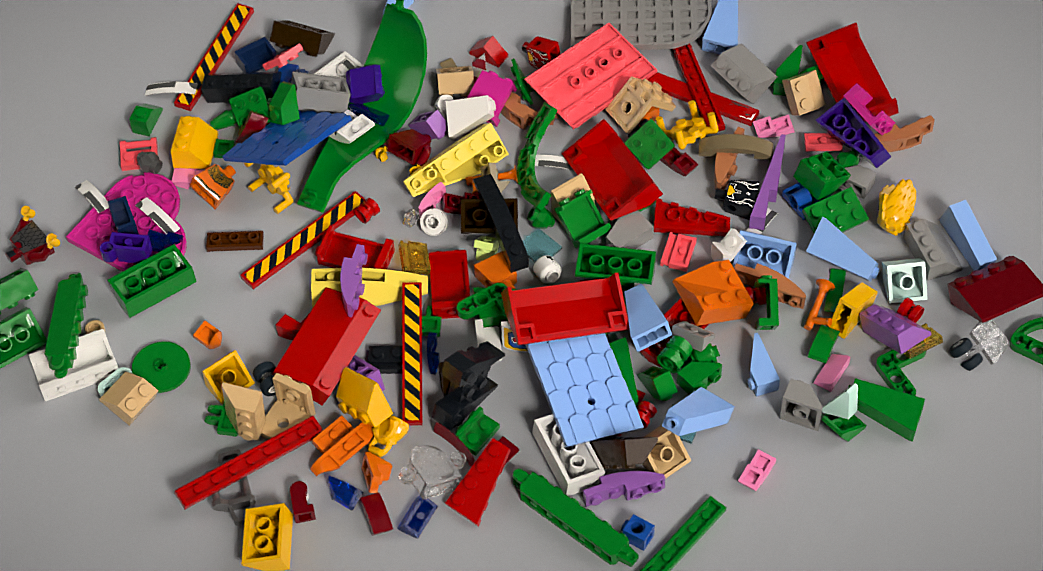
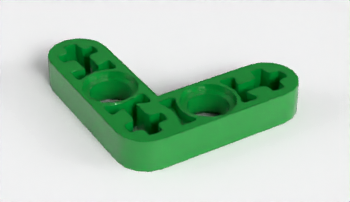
(486, 293)
(894, 369)

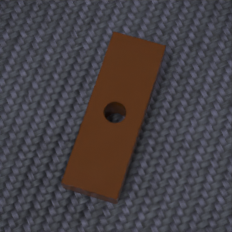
(235, 241)

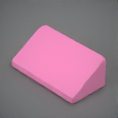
(832, 371)

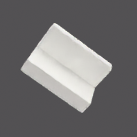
(488, 334)

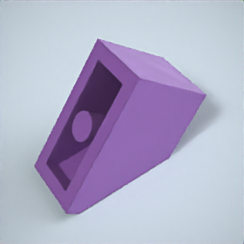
(431, 124)

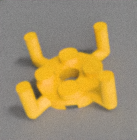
(688, 130)
(276, 181)

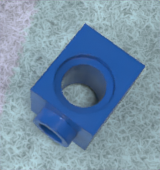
(640, 539)

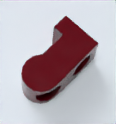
(299, 498)

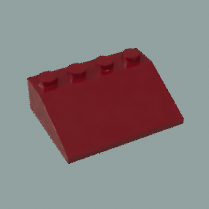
(995, 289)

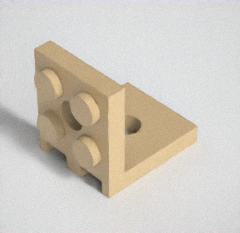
(642, 97)
(292, 405)

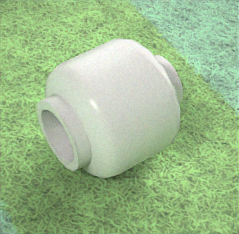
(547, 269)

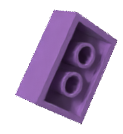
(892, 328)

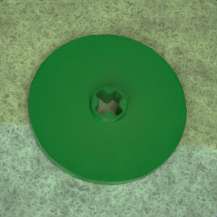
(175, 368)

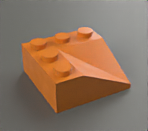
(714, 293)

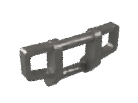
(234, 504)

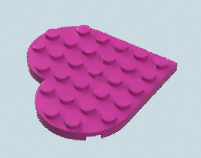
(97, 227)

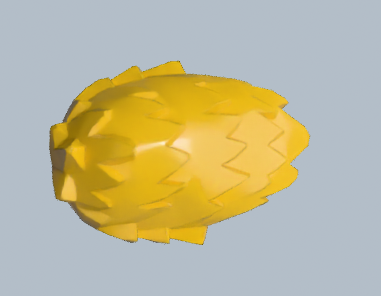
(896, 206)

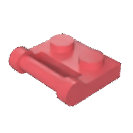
(129, 159)

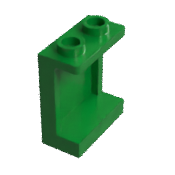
(581, 218)
(771, 287)

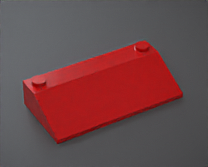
(845, 62)
(611, 172)
(566, 310)
(326, 343)

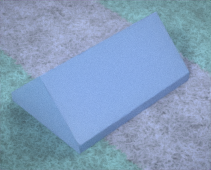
(767, 251)

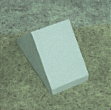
(844, 404)

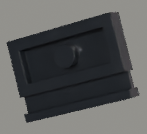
(386, 359)

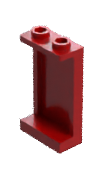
(337, 246)
(448, 281)

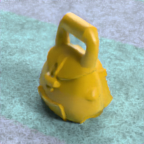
(387, 434)

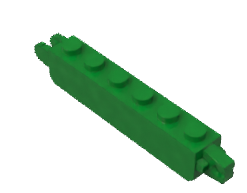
(66, 324)
(574, 519)

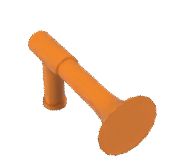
(512, 174)
(824, 287)

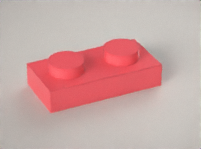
(821, 142)

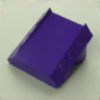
(365, 84)

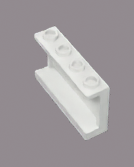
(91, 366)

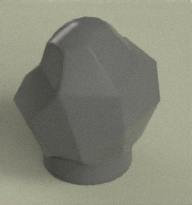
(149, 162)

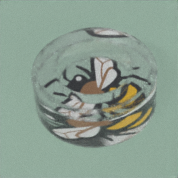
(410, 218)

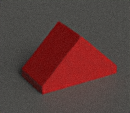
(493, 51)

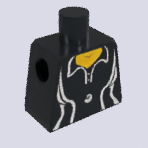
(739, 197)

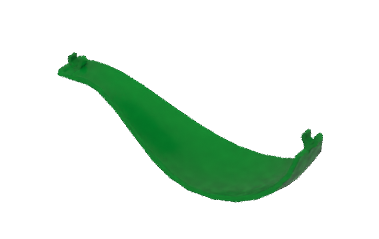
(402, 54)

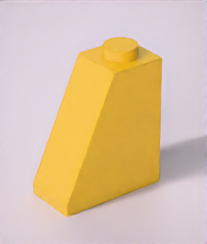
(849, 306)

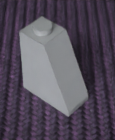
(630, 231)

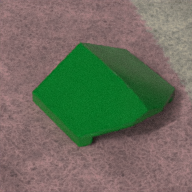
(844, 427)

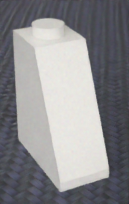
(468, 114)

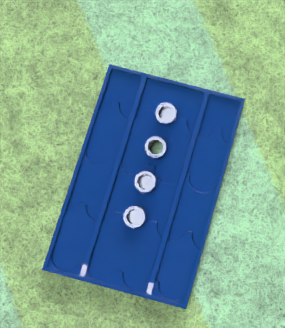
(284, 143)

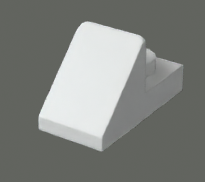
(728, 247)

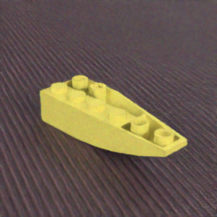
(458, 160)
(381, 285)

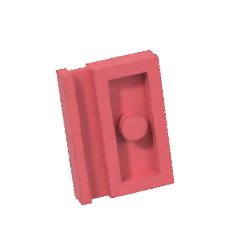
(281, 59)
(678, 251)

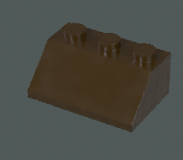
(291, 33)
(475, 219)
(623, 452)

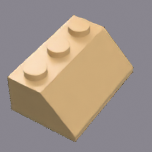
(244, 410)

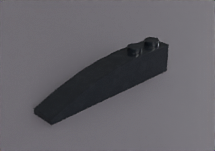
(502, 223)

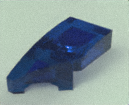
(162, 241)
(432, 356)
(343, 492)

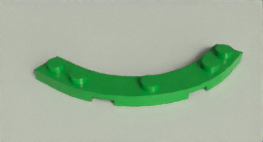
(526, 162)

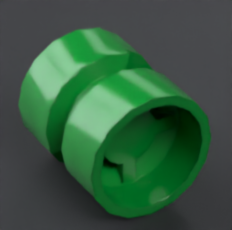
(674, 354)

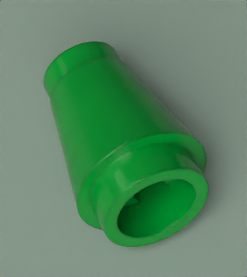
(224, 120)

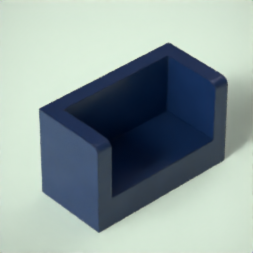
(253, 56)
(122, 216)

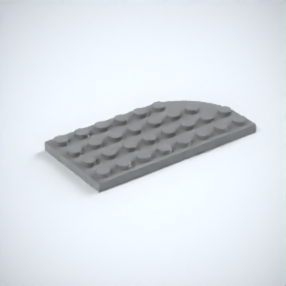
(643, 22)

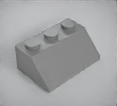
(744, 72)
(321, 92)
(931, 246)

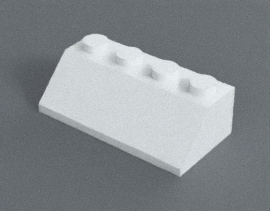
(572, 466)

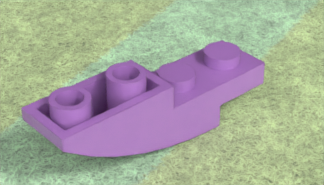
(352, 279)
(630, 483)

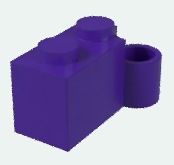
(127, 247)

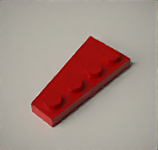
(688, 221)
(475, 489)

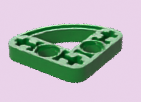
(1021, 335)

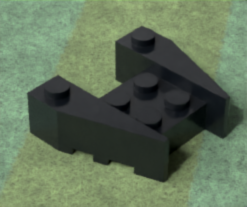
(468, 383)

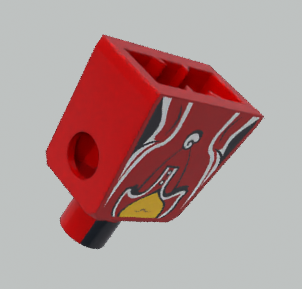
(541, 51)

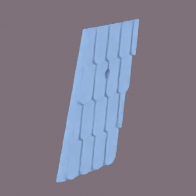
(581, 372)

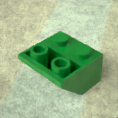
(821, 175)

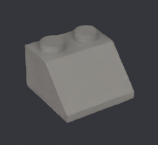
(801, 405)

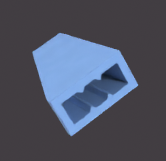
(722, 28)
(967, 235)
(842, 252)
(645, 319)
(697, 412)

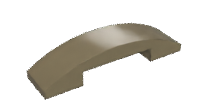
(736, 144)

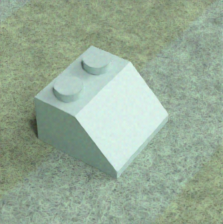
(905, 280)

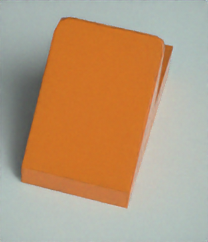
(375, 471)

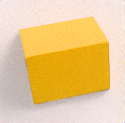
(227, 370)

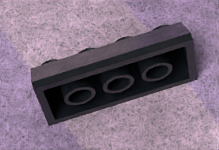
(224, 86)

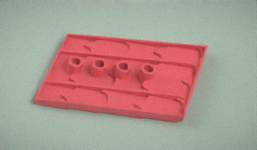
(579, 81)

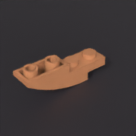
(518, 113)
(907, 136)
(725, 166)
(787, 290)

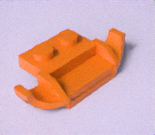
(339, 444)

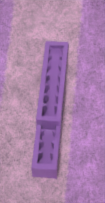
(769, 188)

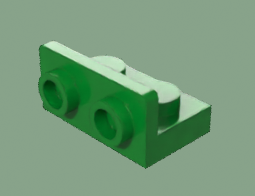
(477, 431)

